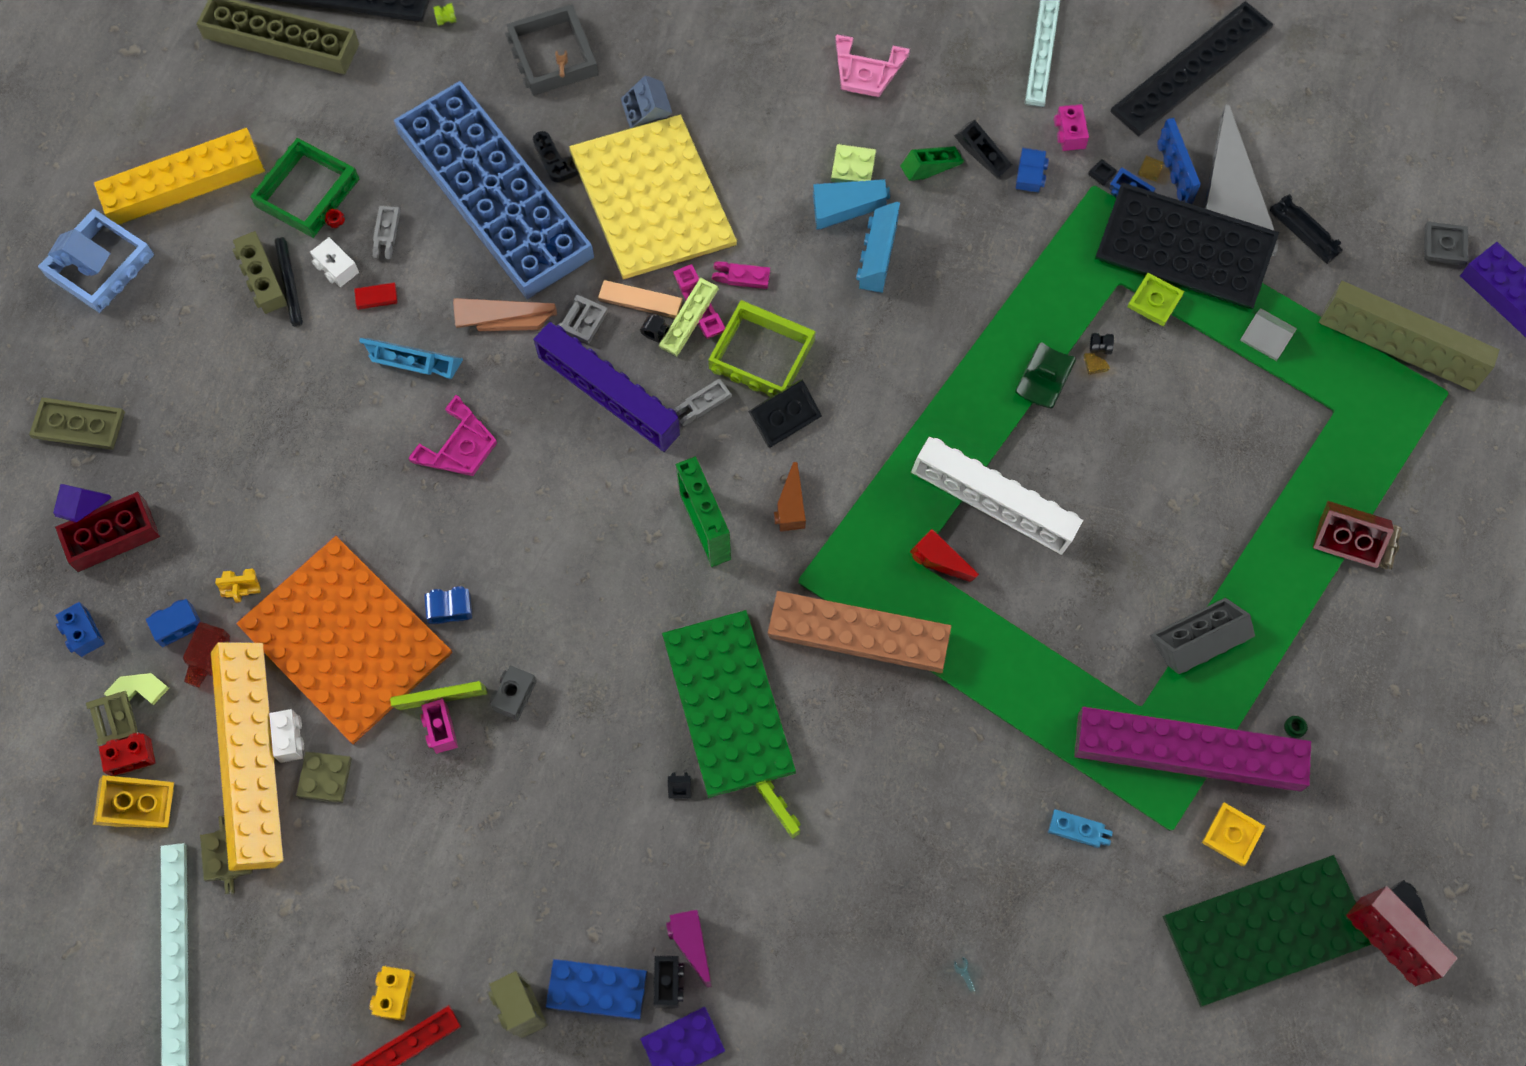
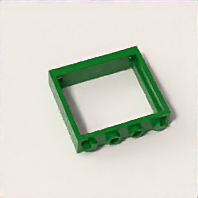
(332, 199)
(703, 511)

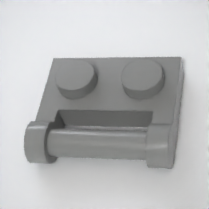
(587, 322)

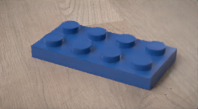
(1178, 162)
(596, 989)

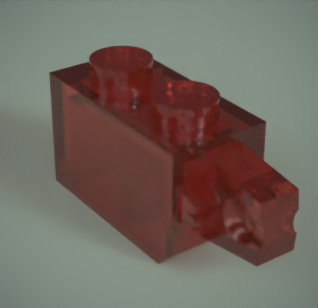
(199, 652)

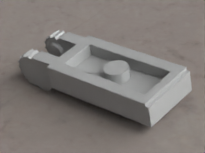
(386, 230)
(703, 401)

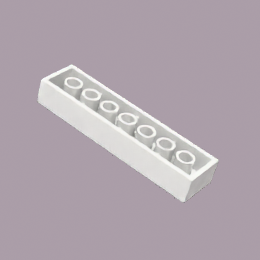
(996, 495)

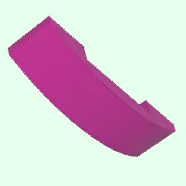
(710, 321)

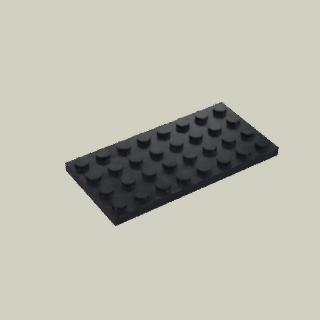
(1187, 245)

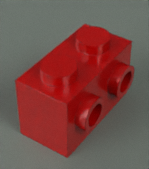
(127, 754)

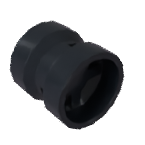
(1101, 343)

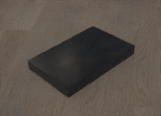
(785, 413)

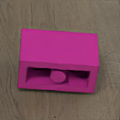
(1071, 127)
(439, 726)

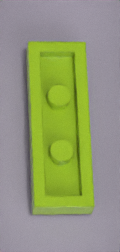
(778, 806)

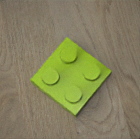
(1155, 299)

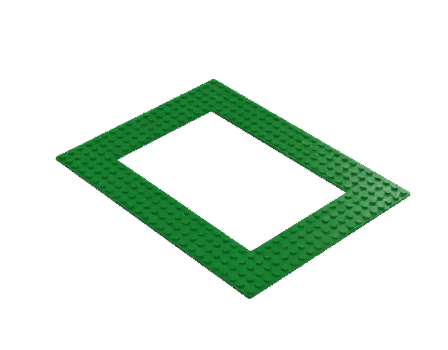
(1277, 579)

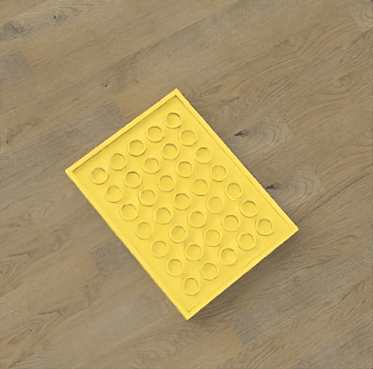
(652, 196)

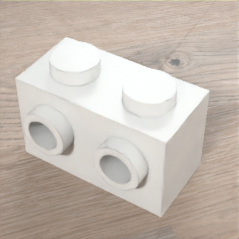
(286, 736)

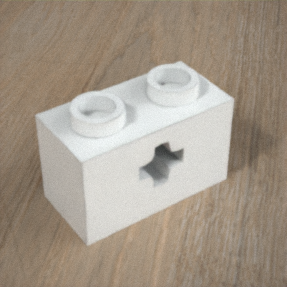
(334, 262)

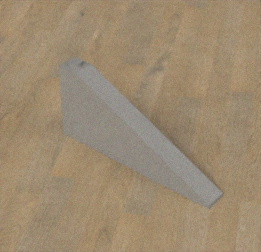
(1232, 182)

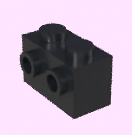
(666, 981)

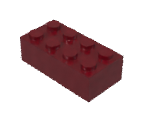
(107, 532)
(1401, 937)

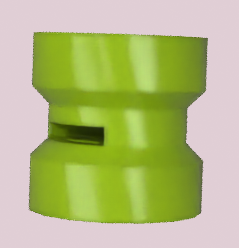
(444, 14)

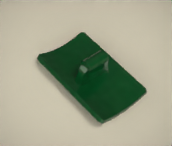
(1045, 376)

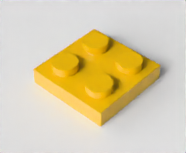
(1233, 834)

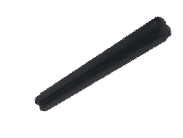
(288, 282)

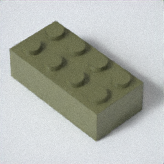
(517, 1005)

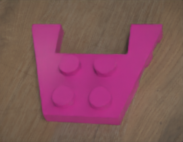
(464, 449)

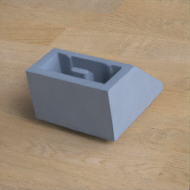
(646, 102)

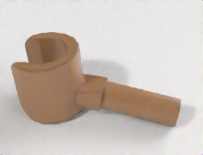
(561, 60)

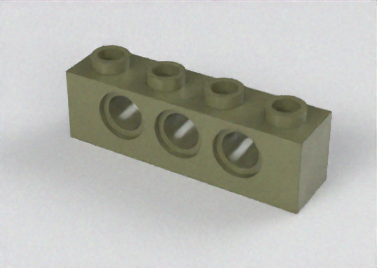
(273, 296)

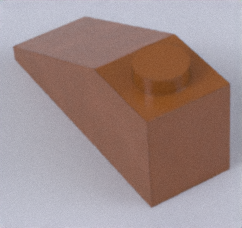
(790, 507)

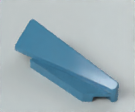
(411, 358)

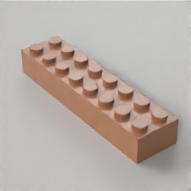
(859, 631)

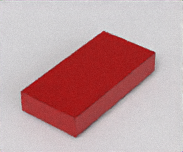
(376, 296)

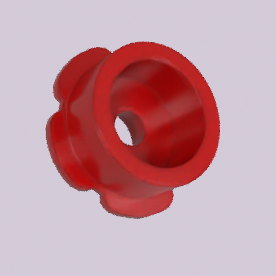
(334, 214)

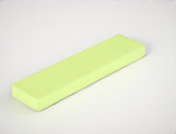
(688, 317)

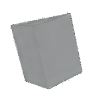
(1268, 334)

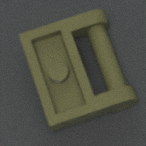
(119, 717)

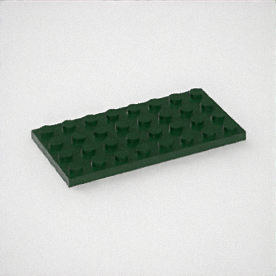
(1265, 930)

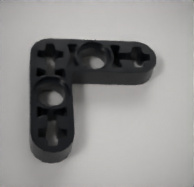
(555, 164)

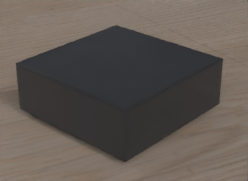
(1102, 172)

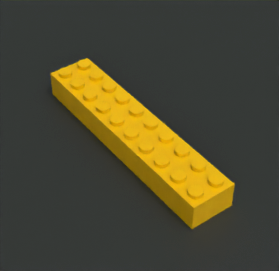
(246, 757)

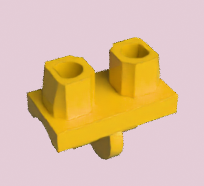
(238, 586)

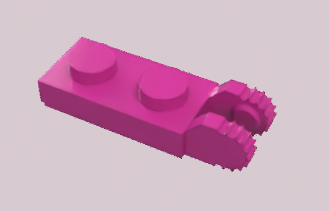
(742, 275)

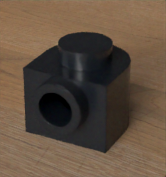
(654, 327)

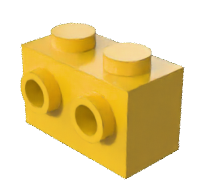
(392, 993)

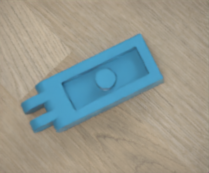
(1079, 829)

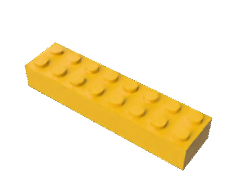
(179, 177)

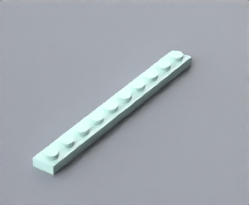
(174, 956)

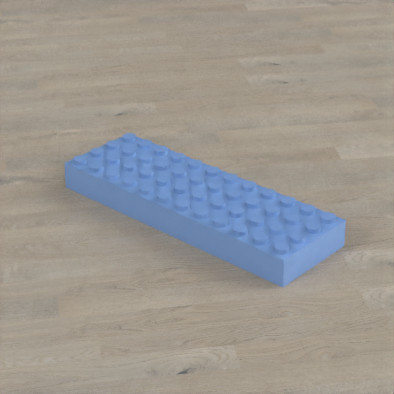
(493, 188)

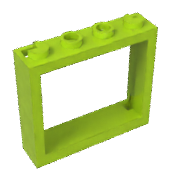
(772, 322)

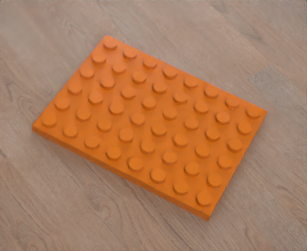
(344, 639)

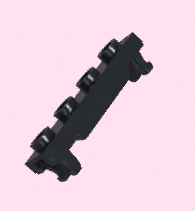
(1306, 229)

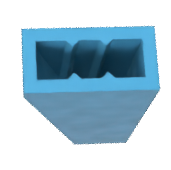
(847, 200)

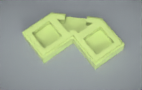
(145, 684)

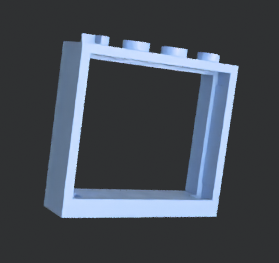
(117, 281)

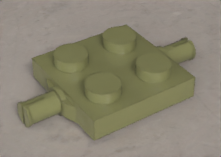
(216, 858)

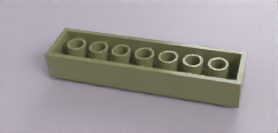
(279, 34)
(1409, 336)

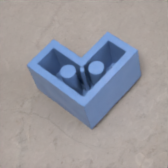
(79, 250)

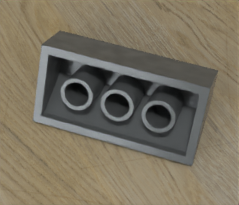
(1203, 635)

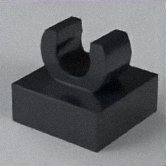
(679, 786)

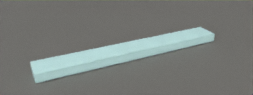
(1042, 53)

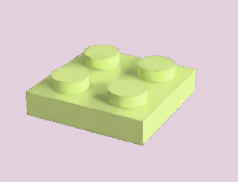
(853, 164)

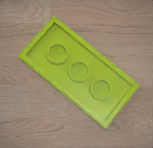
(447, 693)

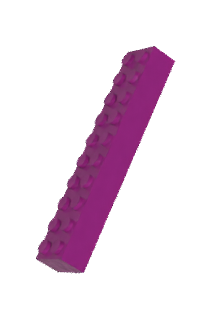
(1193, 749)

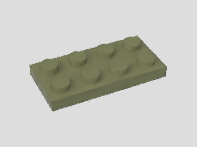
(77, 423)

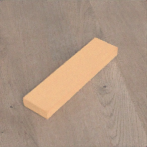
(640, 299)

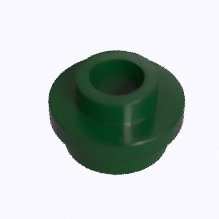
(1300, 722)

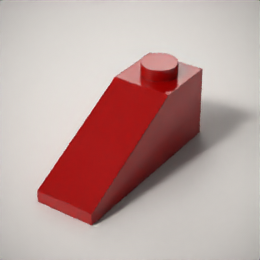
(939, 556)

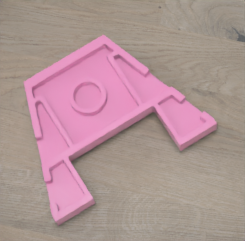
(866, 74)

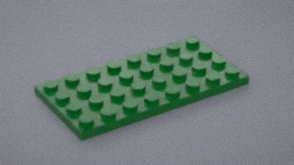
(728, 704)

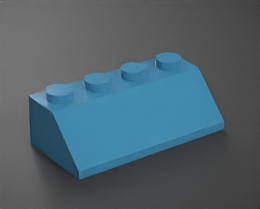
(879, 248)

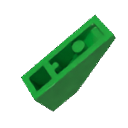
(930, 161)

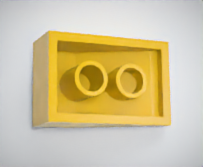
(133, 802)

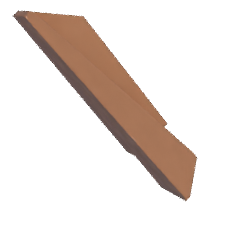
(501, 315)

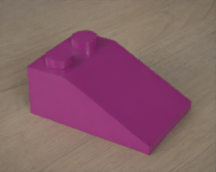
(688, 938)

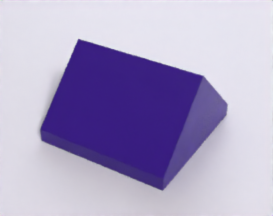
(76, 502)

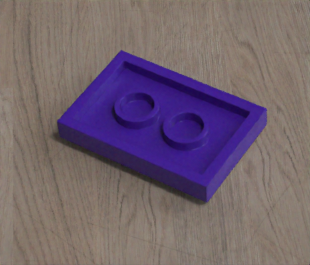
(684, 1041)

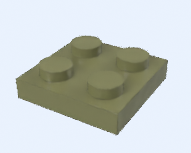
(324, 777)

